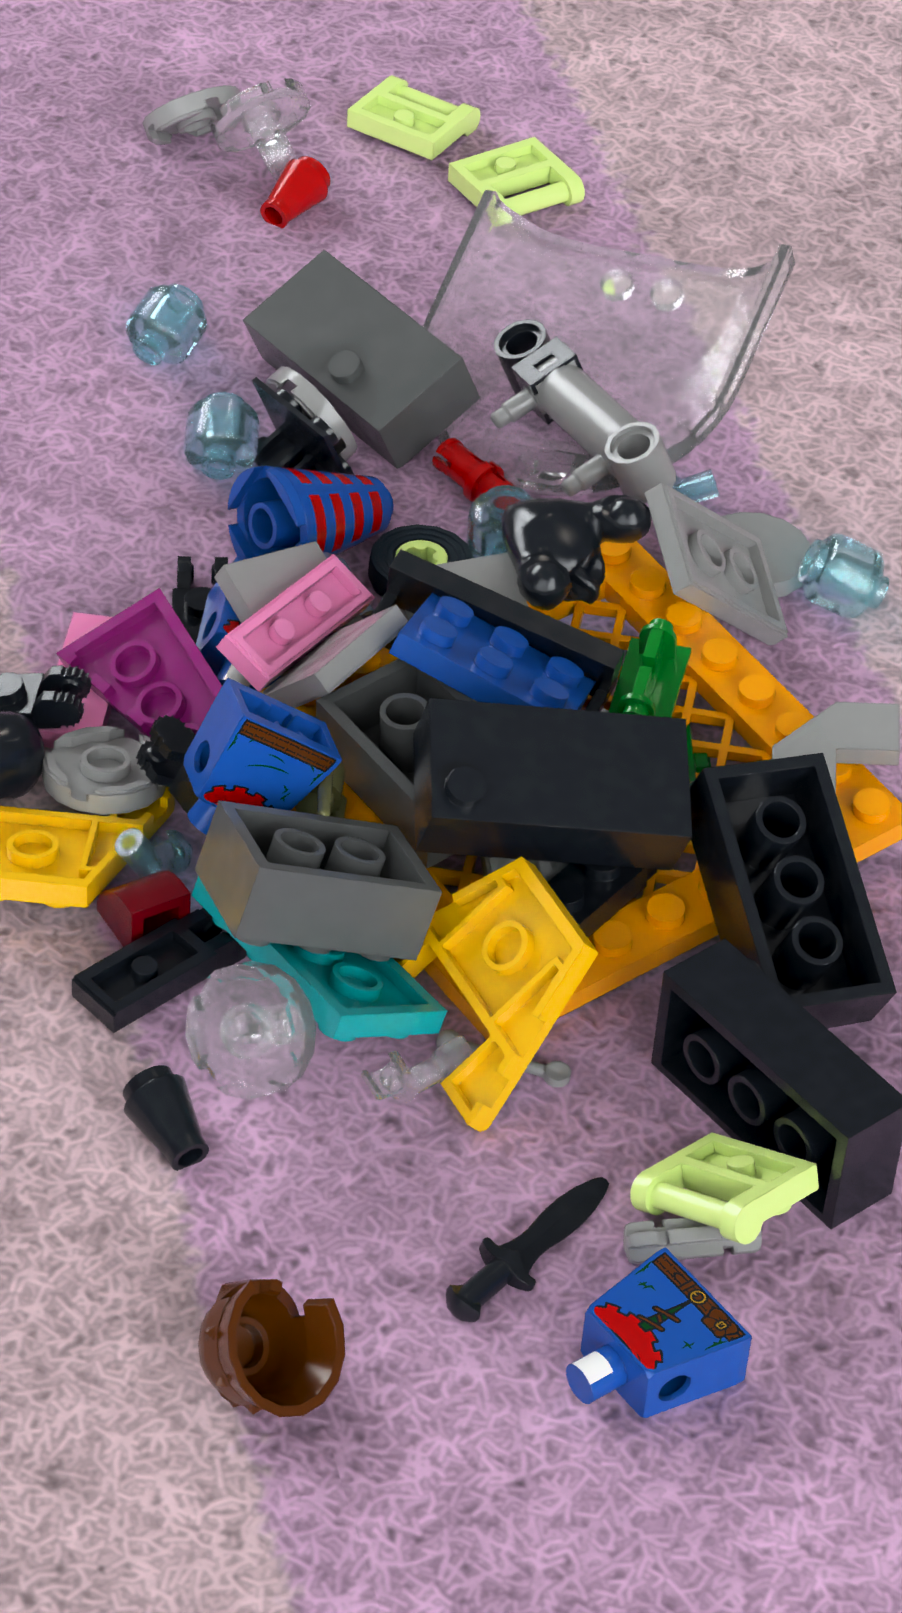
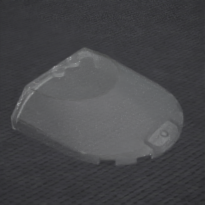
(645, 327)

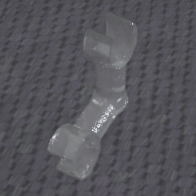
(406, 1083)

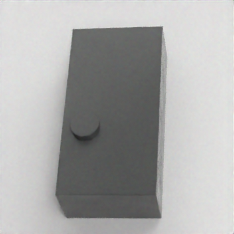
(365, 357)

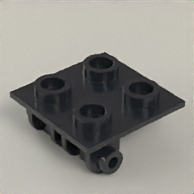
(297, 439)

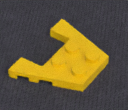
(67, 855)
(516, 965)

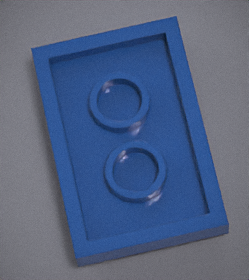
(487, 660)

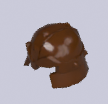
(267, 1353)

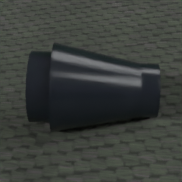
(165, 1114)

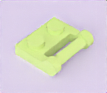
(411, 118)
(514, 170)
(746, 1176)

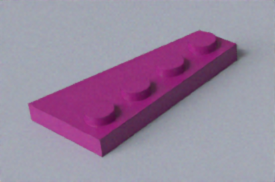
(146, 665)

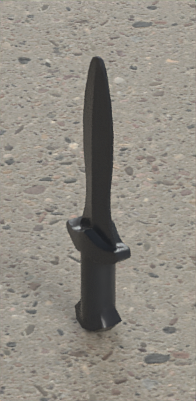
(513, 1260)

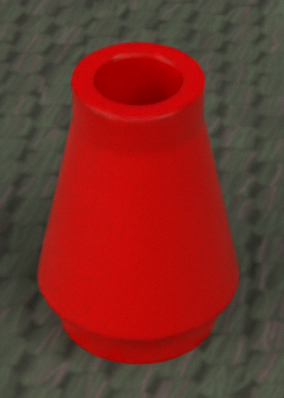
(298, 189)

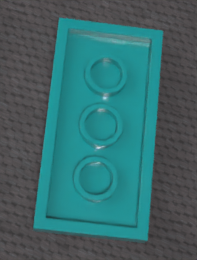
(347, 991)

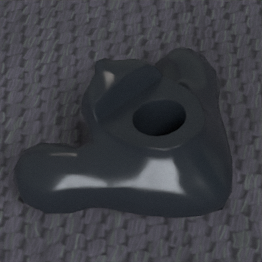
(559, 543)

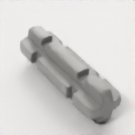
(682, 1238)

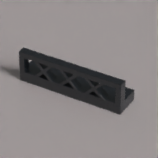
(414, 579)

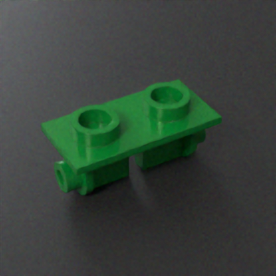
(651, 672)

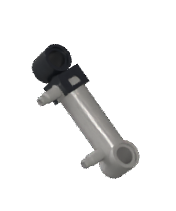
(557, 389)

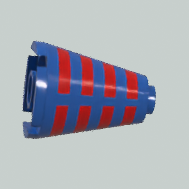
(302, 506)

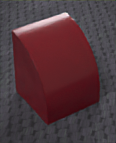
(143, 905)

